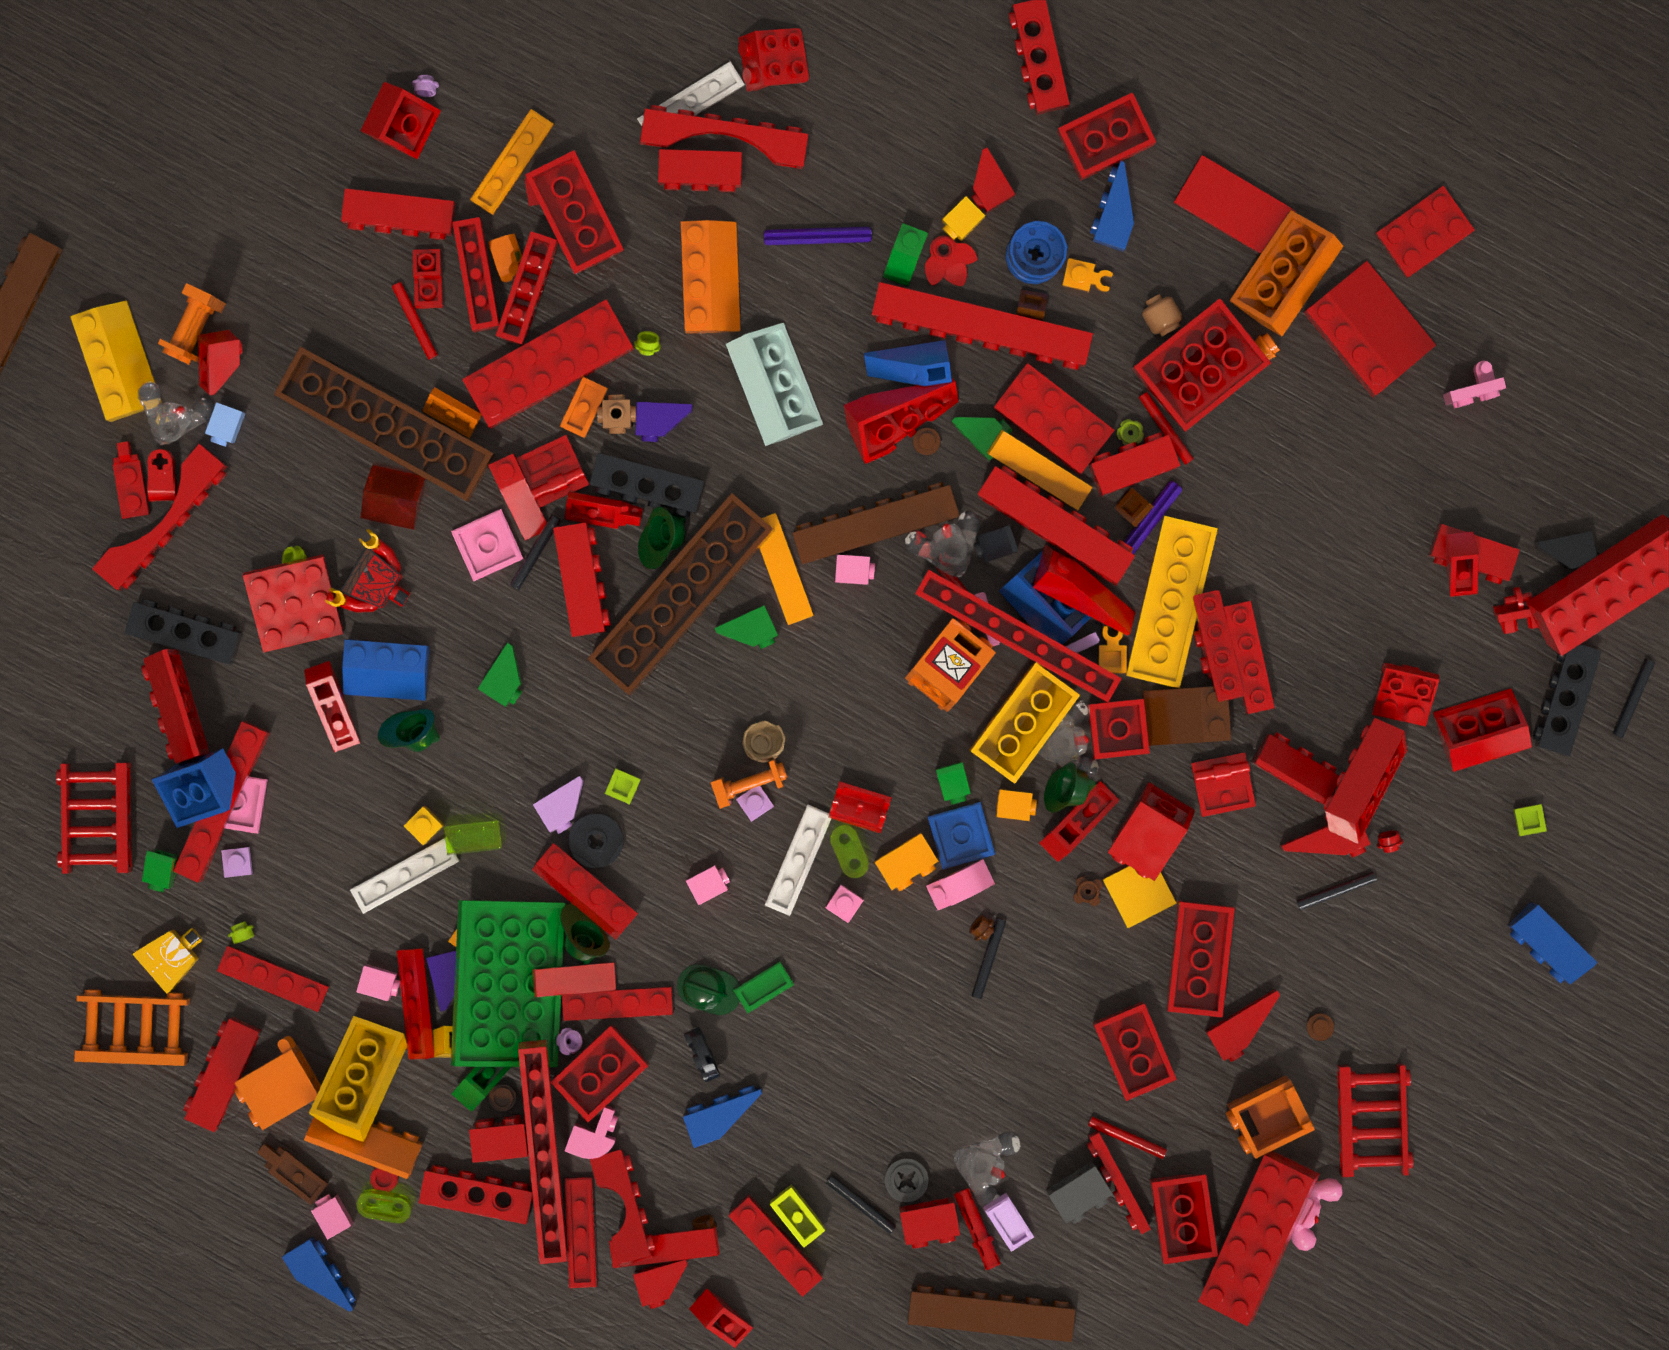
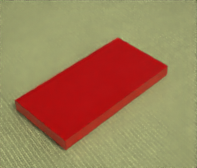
(1232, 205)

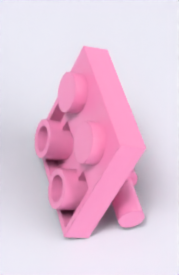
(1486, 387)

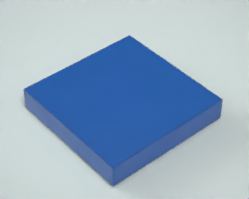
(961, 835)

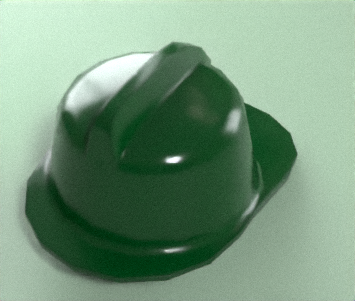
(660, 536)
(409, 730)
(1067, 788)
(583, 936)
(708, 989)

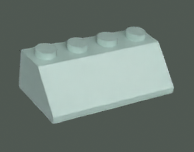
(774, 383)

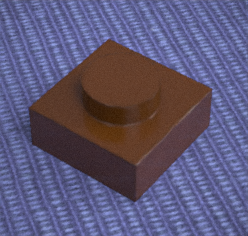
(1032, 304)
(1134, 507)

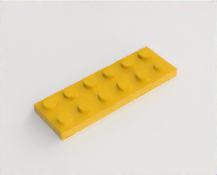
(1168, 604)

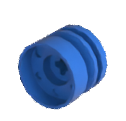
(1050, 246)

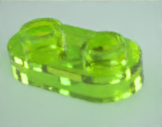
(849, 851)
(384, 1207)

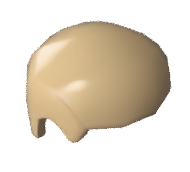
(763, 741)

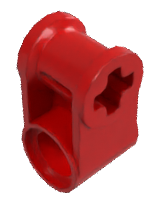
(161, 482)

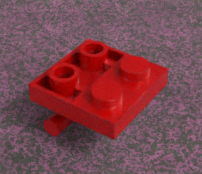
(552, 471)
(1405, 694)
(1223, 784)

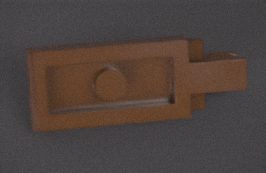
(293, 1173)

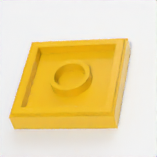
(1138, 896)

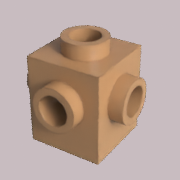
(619, 425)

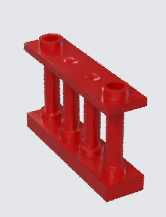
(118, 831)
(1350, 1134)

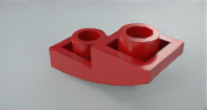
(427, 278)

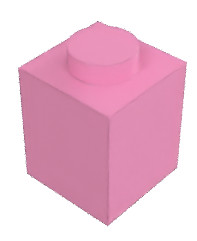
(854, 569)
(708, 884)
(844, 903)
(378, 983)
(331, 1215)

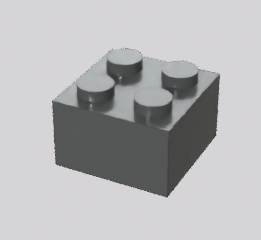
(1080, 1193)

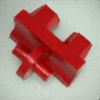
(1513, 609)

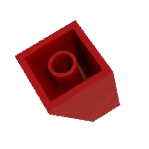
(1151, 832)

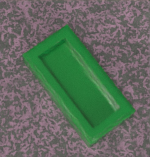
(763, 987)

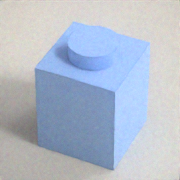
(224, 424)

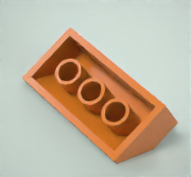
(1286, 272)
(710, 276)
(380, 1148)

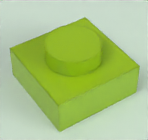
(622, 786)
(1529, 820)

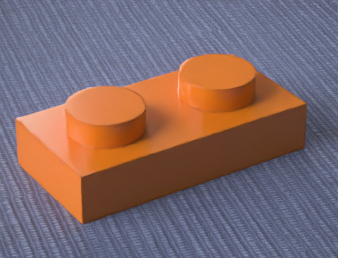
(583, 407)
(452, 412)

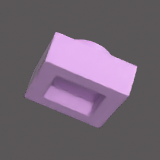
(755, 803)
(237, 862)

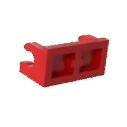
(859, 807)

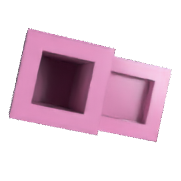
(960, 885)
(593, 1143)

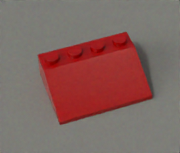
(1369, 329)
(1201, 365)
(176, 705)

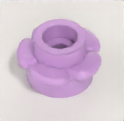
(425, 86)
(575, 1041)

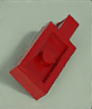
(130, 483)
(601, 511)

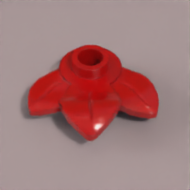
(951, 265)

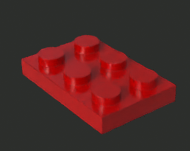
(1425, 232)

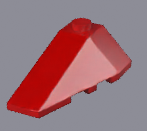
(889, 416)
(1074, 586)

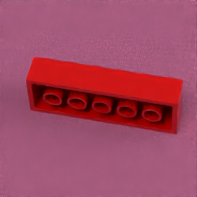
(548, 364)
(1055, 525)
(1604, 588)
(1258, 1237)

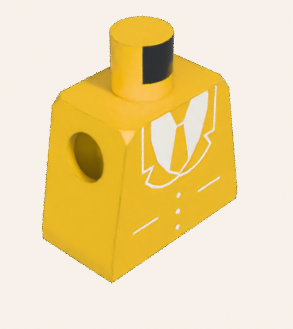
(169, 957)

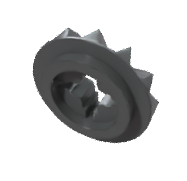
(919, 1180)

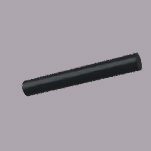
(535, 552)
(1634, 698)
(1336, 890)
(988, 959)
(861, 1204)

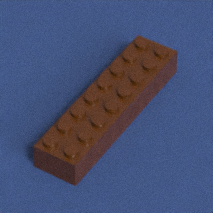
(384, 424)
(681, 594)

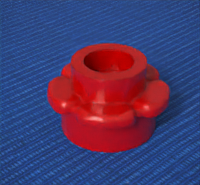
(1389, 841)

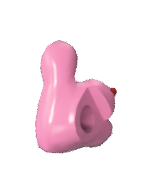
(1326, 1189)

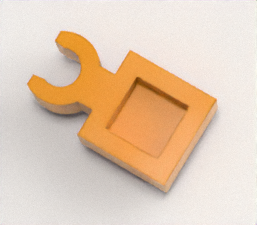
(1081, 276)
(1113, 656)

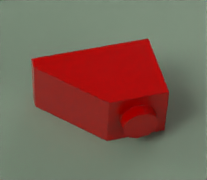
(990, 184)
(217, 358)
(1462, 563)
(658, 1282)
(720, 1318)

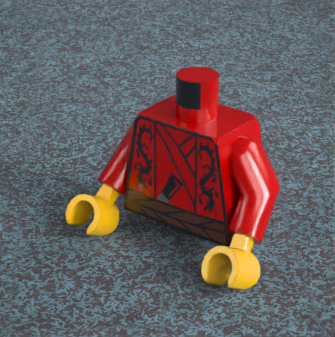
(372, 580)

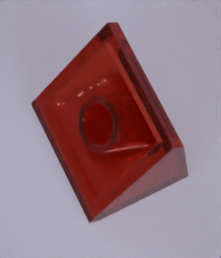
(392, 497)

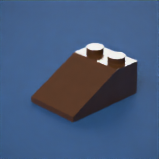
(1186, 716)

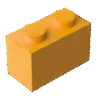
(906, 862)

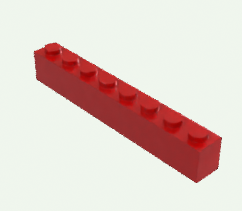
(982, 325)
(1018, 636)
(542, 1151)

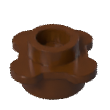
(1093, 897)

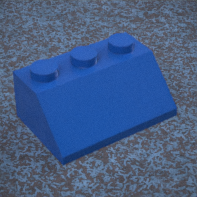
(1040, 610)
(385, 670)
(197, 787)
(1550, 944)

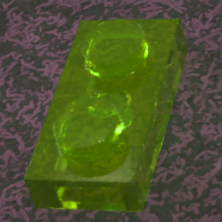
(472, 837)

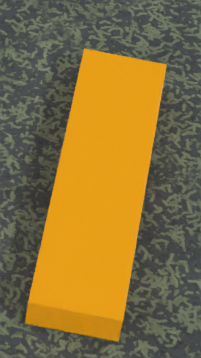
(512, 162)
(1039, 470)
(784, 574)

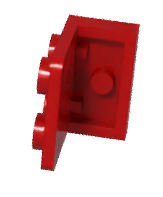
(773, 58)

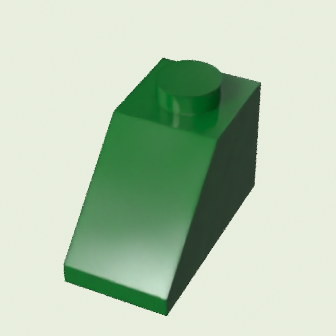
(905, 254)
(981, 431)
(751, 628)
(503, 678)
(953, 782)
(159, 869)
(478, 1085)

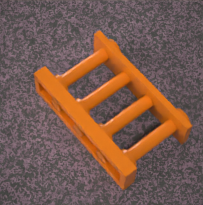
(191, 324)
(726, 790)
(145, 1052)

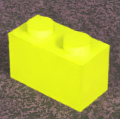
(797, 1215)

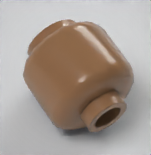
(1162, 315)

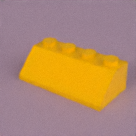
(113, 357)
(1024, 722)
(359, 1078)

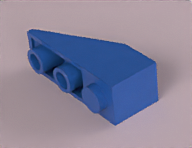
(1117, 218)
(914, 364)
(713, 1121)
(313, 1270)

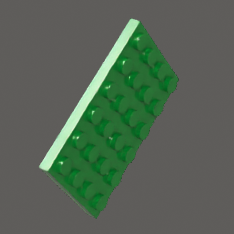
(494, 980)

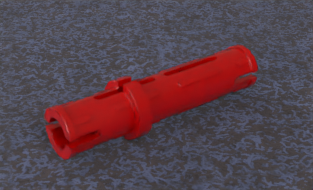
(981, 1239)

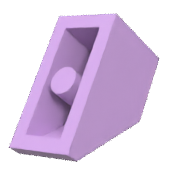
(560, 806)

